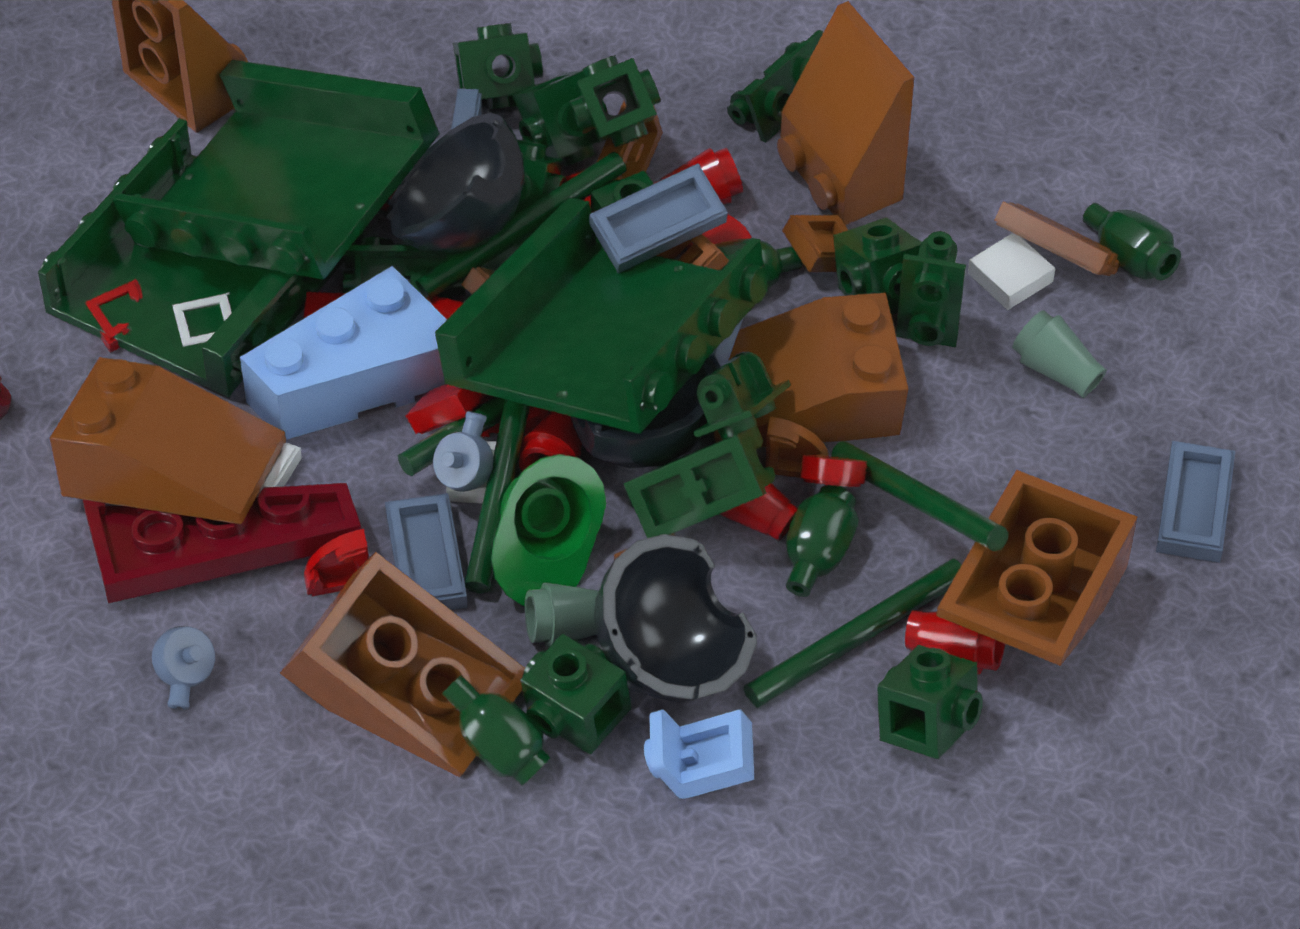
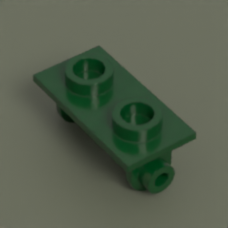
(766, 97)
(377, 254)
(931, 293)
(737, 395)

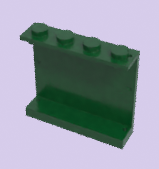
(288, 170)
(105, 257)
(591, 341)

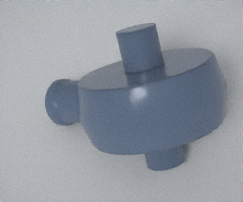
(464, 458)
(183, 660)

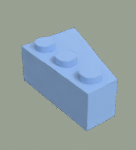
(347, 358)

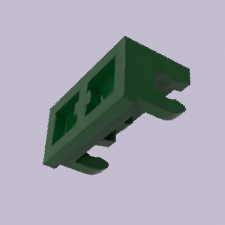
(700, 484)

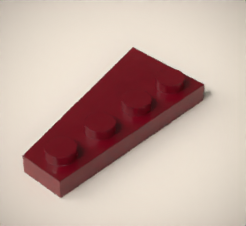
(161, 551)

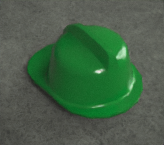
(547, 525)

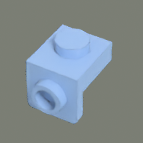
(700, 754)

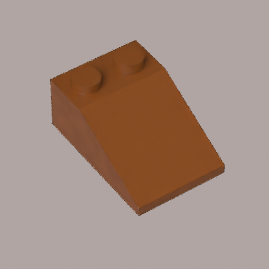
(175, 57)
(849, 120)
(839, 367)
(161, 445)
(1050, 574)
(390, 655)

